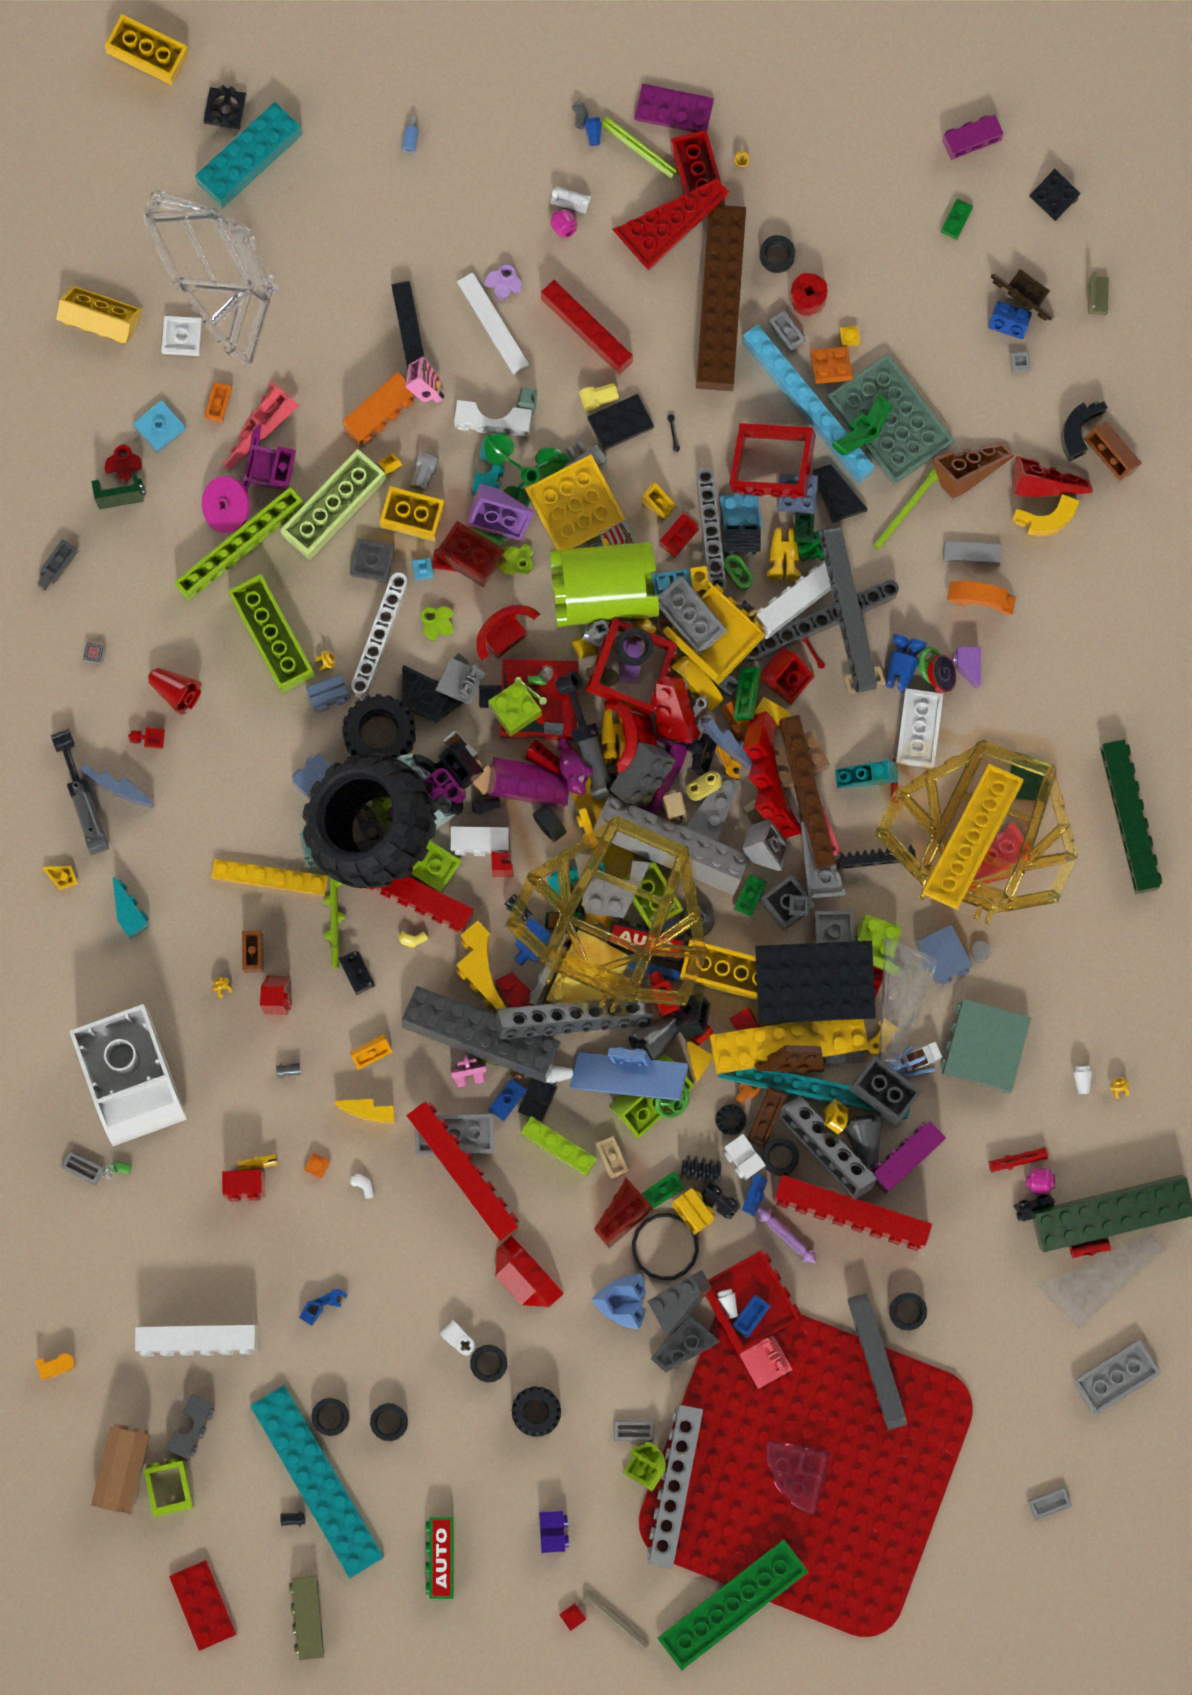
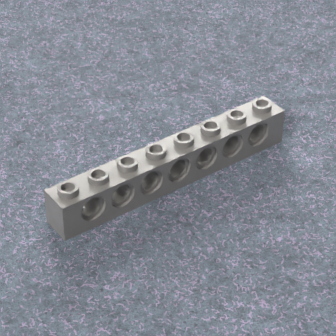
(666, 1558)

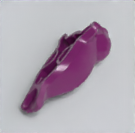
(573, 768)

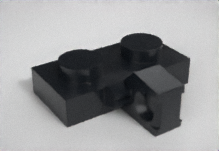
(702, 753)

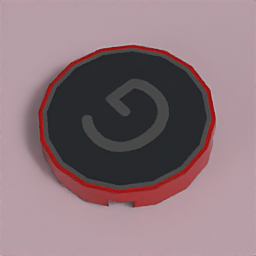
(941, 673)

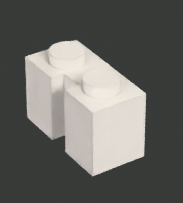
(743, 1157)

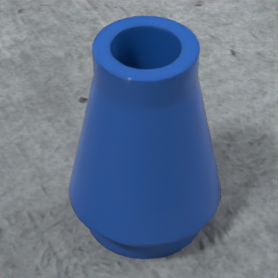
(593, 129)

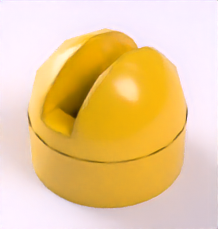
(737, 158)

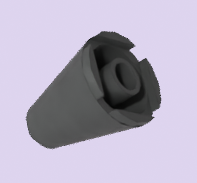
(655, 1037)
(865, 1138)

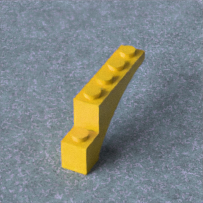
(475, 965)

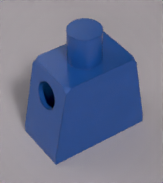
(525, 954)

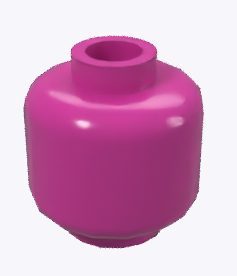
(563, 223)
(1041, 1181)

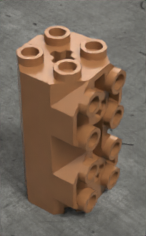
(121, 1469)

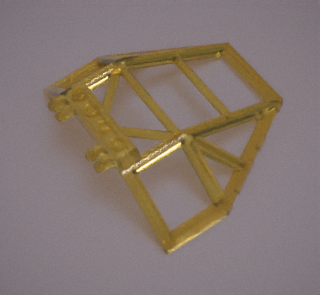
(1029, 858)
(601, 976)

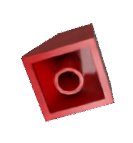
(786, 675)

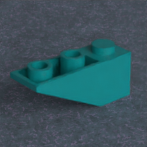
(867, 774)
(128, 915)

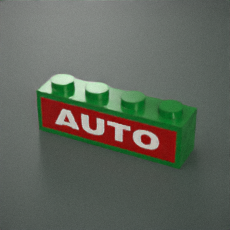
(440, 1558)

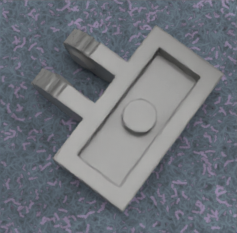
(595, 451)

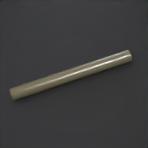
(616, 1620)

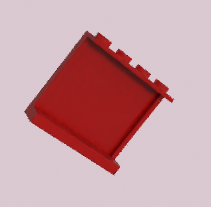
(747, 1279)

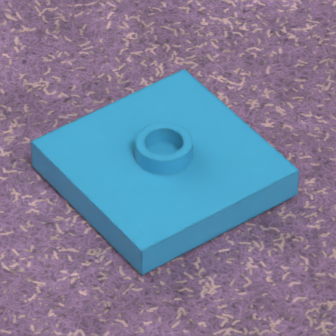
(159, 426)

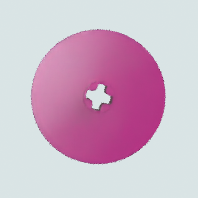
(213, 506)

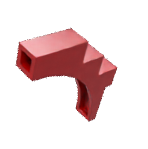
(764, 775)

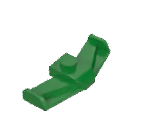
(864, 427)

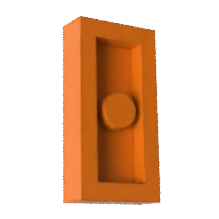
(218, 402)

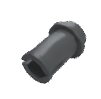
(287, 1070)

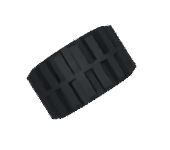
(523, 1399)

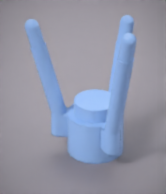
(901, 1069)

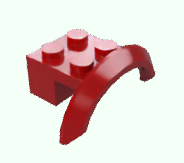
(503, 631)
(636, 729)

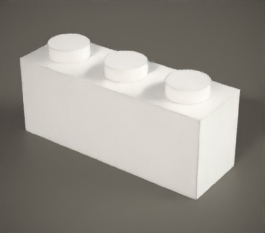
(479, 840)

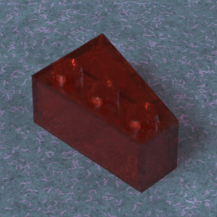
(623, 1214)

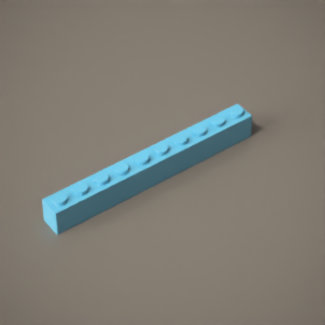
(805, 400)

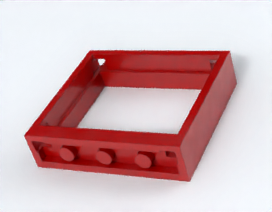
(773, 432)
(610, 694)

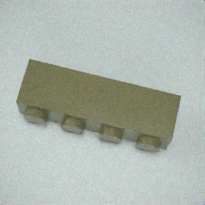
(307, 1617)

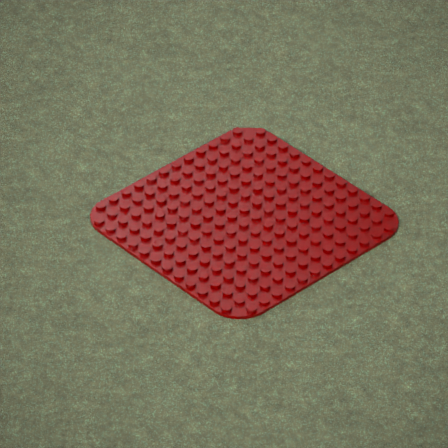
(877, 1484)

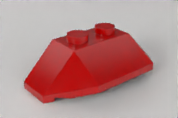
(524, 1276)

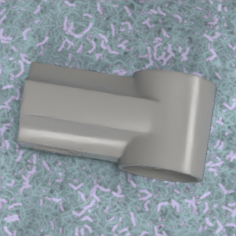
(425, 466)
(595, 633)

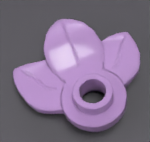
(502, 284)

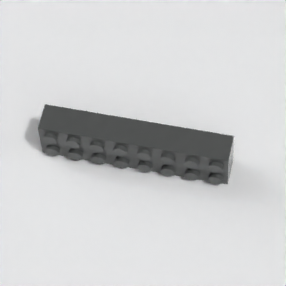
(477, 1034)

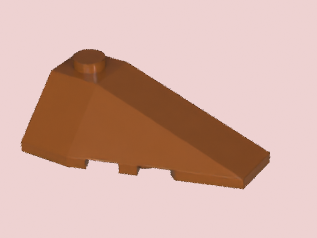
(966, 469)

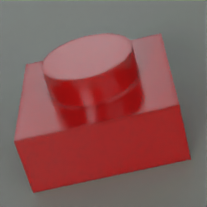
(572, 1617)

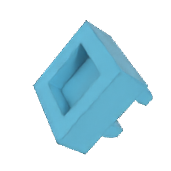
(422, 569)

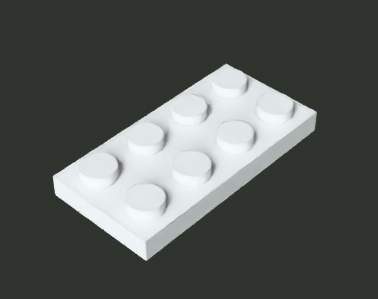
(919, 728)

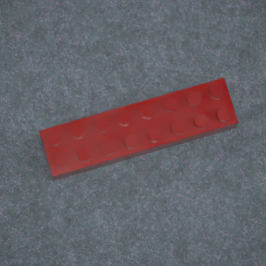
(851, 1212)

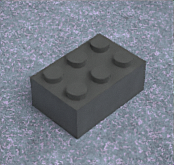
(644, 775)
(885, 1090)

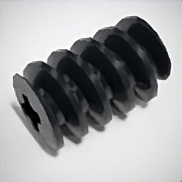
(701, 1169)

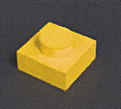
(849, 336)
(389, 463)

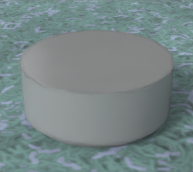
(980, 951)

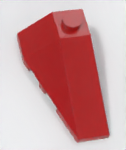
(1037, 481)

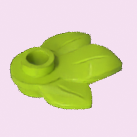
(515, 558)
(439, 624)

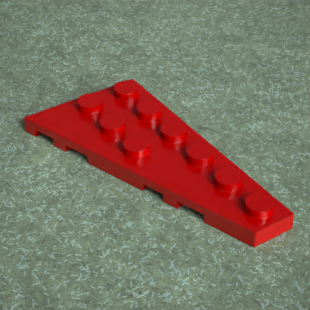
(664, 227)

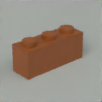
(1112, 450)

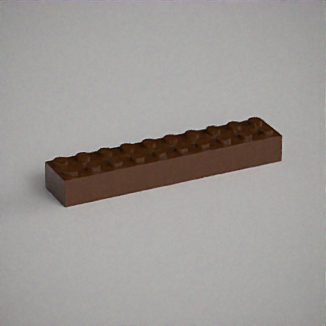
(721, 298)

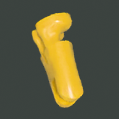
(781, 554)
(612, 736)

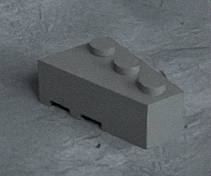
(678, 1301)

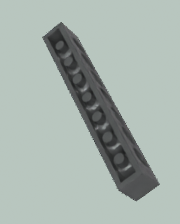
(570, 1018)

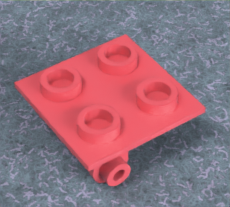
(765, 1361)

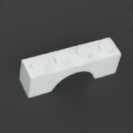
(515, 423)

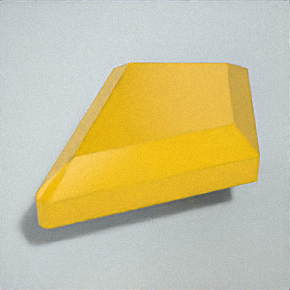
(583, 649)
(61, 876)

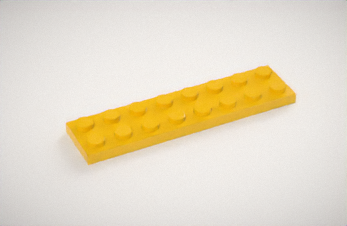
(973, 836)
(745, 1047)

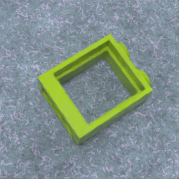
(155, 1467)

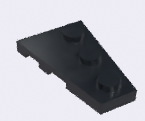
(837, 495)

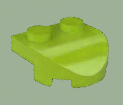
(646, 1465)

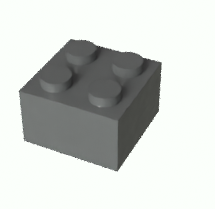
(777, 902)

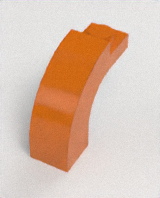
(981, 594)

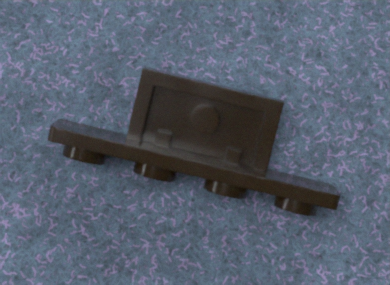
(1026, 289)

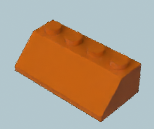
(378, 410)

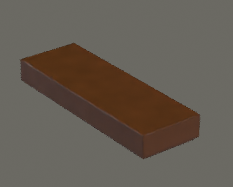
(766, 1116)

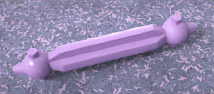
(786, 1235)

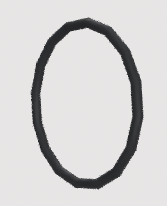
(638, 1261)

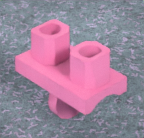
(459, 1074)

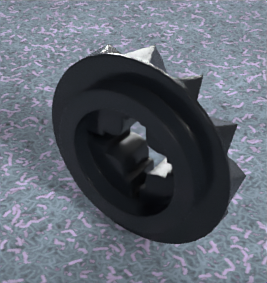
(723, 1125)

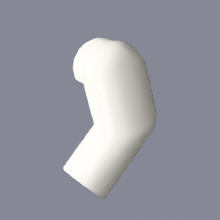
(364, 1183)

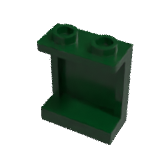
(120, 495)

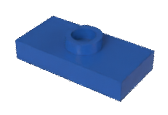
(507, 1100)
(755, 1195)
(751, 1316)

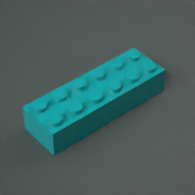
(248, 154)

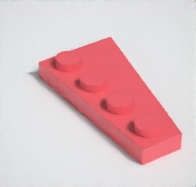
(1005, 847)

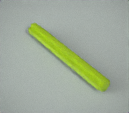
(639, 147)

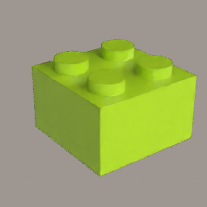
(515, 708)

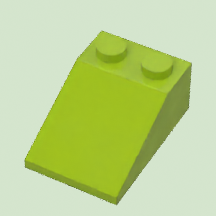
(654, 883)

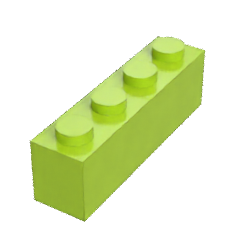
(558, 1146)

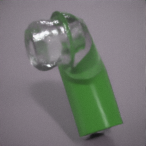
(543, 678)
(114, 1167)

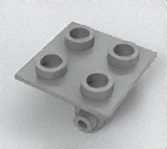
(460, 681)

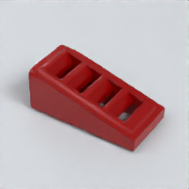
(543, 757)

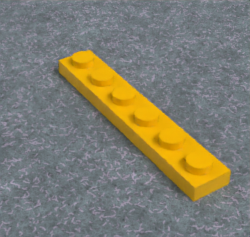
(269, 877)

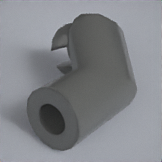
(582, 112)

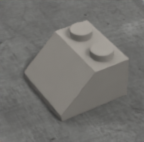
(766, 845)

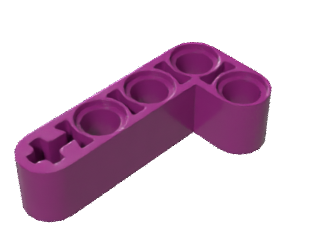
(439, 788)

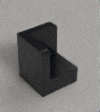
(486, 693)

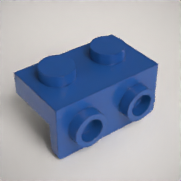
(1010, 320)

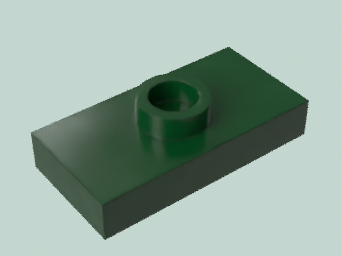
(804, 527)

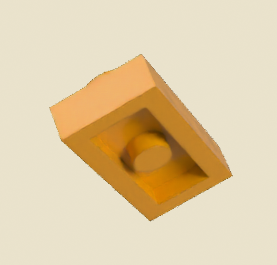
(370, 1052)

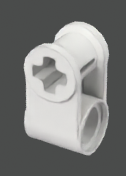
(456, 1336)

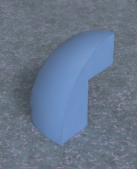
(623, 1301)

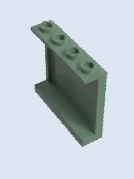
(985, 1045)

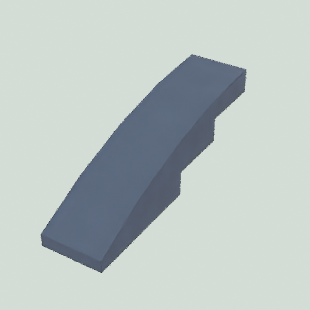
(727, 742)
(121, 789)

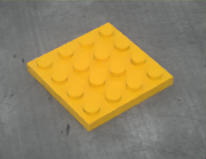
(575, 504)

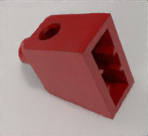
(657, 982)

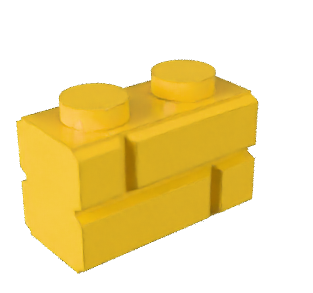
(693, 1211)

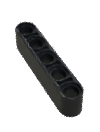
(407, 321)

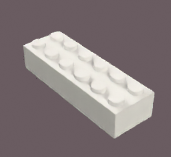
(196, 1339)

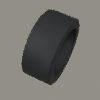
(779, 240)
(625, 658)
(549, 823)
(795, 1156)
(893, 1311)
(503, 1363)
(315, 1417)
(374, 1418)

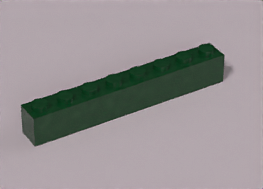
(1130, 817)

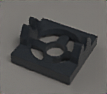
(229, 92)

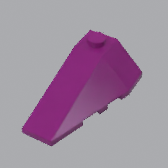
(679, 753)

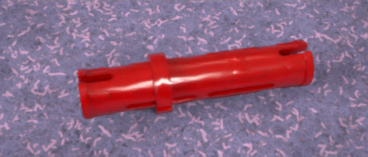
(1017, 1160)

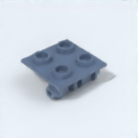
(800, 504)

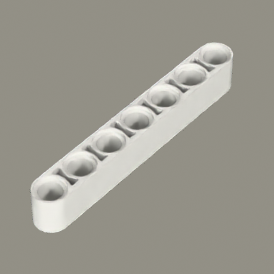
(379, 626)

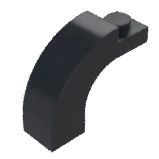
(1071, 437)

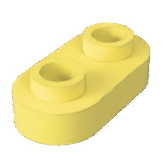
(704, 786)

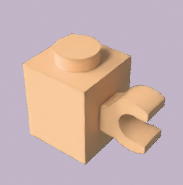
(482, 783)

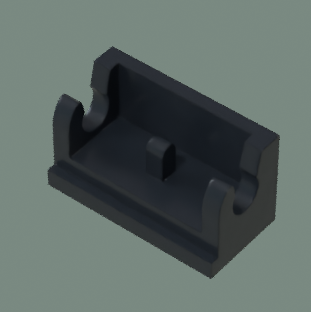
(356, 972)

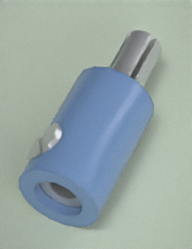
(410, 136)

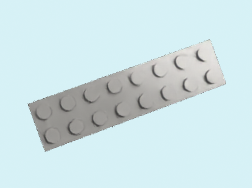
(709, 859)

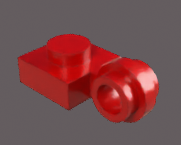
(153, 737)

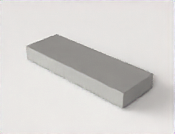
(972, 552)

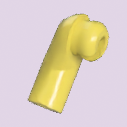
(410, 940)

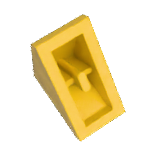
(658, 501)
(698, 1059)

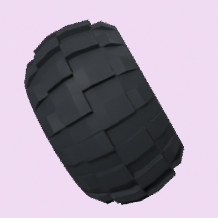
(336, 804)

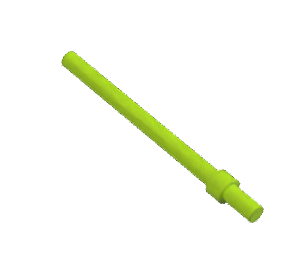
(931, 477)

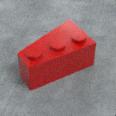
(673, 711)
(275, 995)

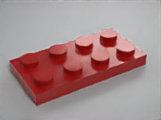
(202, 1605)

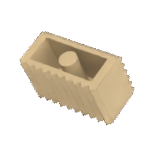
(674, 807)

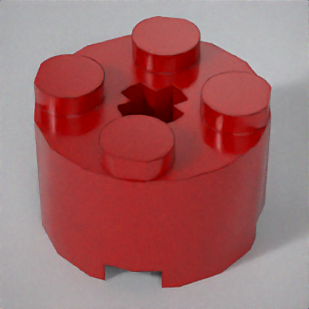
(810, 284)

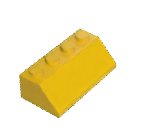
(98, 314)

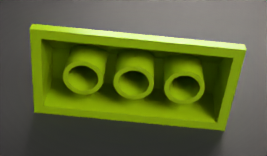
(639, 1112)

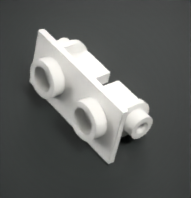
(570, 200)

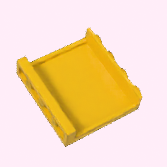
(733, 646)

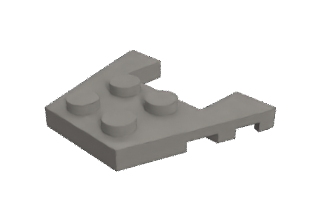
(606, 898)

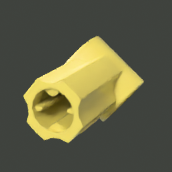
(594, 397)

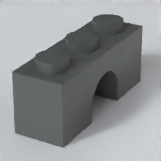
(199, 1411)

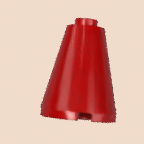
(175, 689)

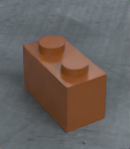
(252, 952)

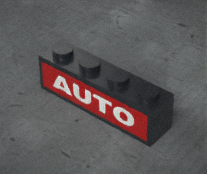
(639, 935)

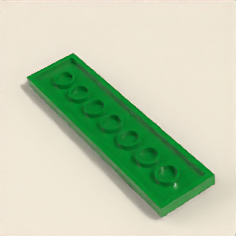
(732, 1604)

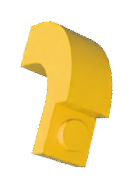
(1050, 523)
(697, 681)

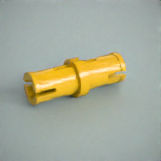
(258, 1162)

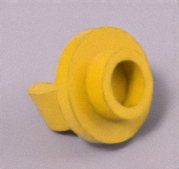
(328, 660)
(219, 984)
(1118, 1085)

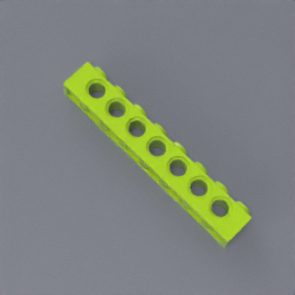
(239, 544)

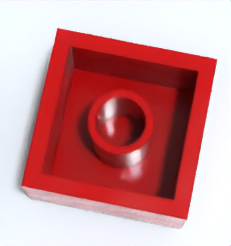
(243, 1184)

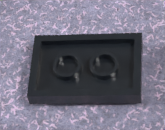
(620, 422)

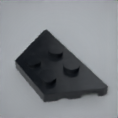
(422, 698)

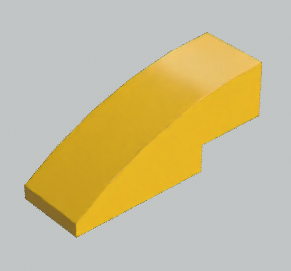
(367, 1110)

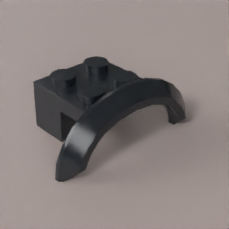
(459, 763)

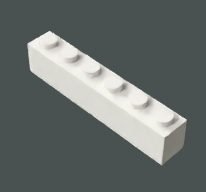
(793, 600)

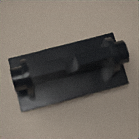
(727, 1204)
(1025, 1206)

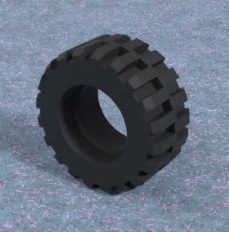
(375, 707)

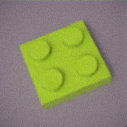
(436, 867)

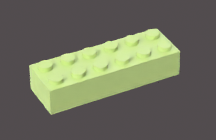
(333, 504)

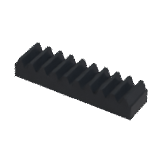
(869, 859)

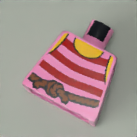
(424, 381)

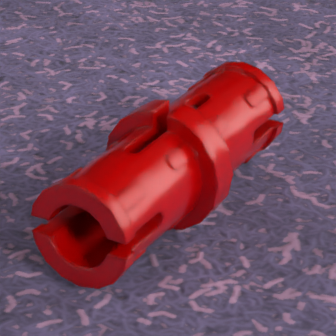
(1090, 1248)

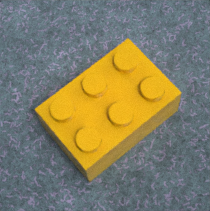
(412, 513)

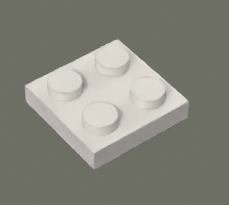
(181, 335)

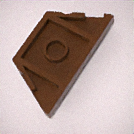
(793, 1059)

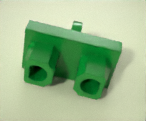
(809, 550)

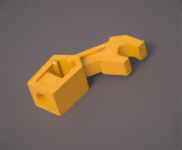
(728, 764)

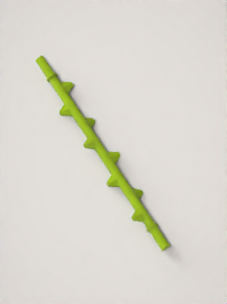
(335, 918)

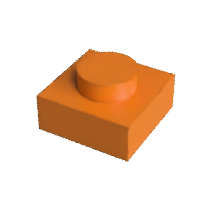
(317, 1165)

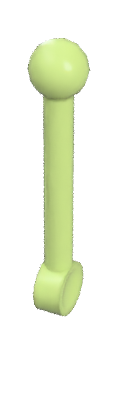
(542, 700)

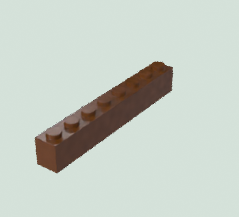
(806, 792)

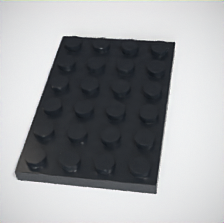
(815, 982)

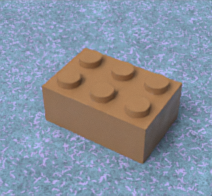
(817, 757)

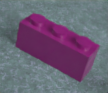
(972, 136)

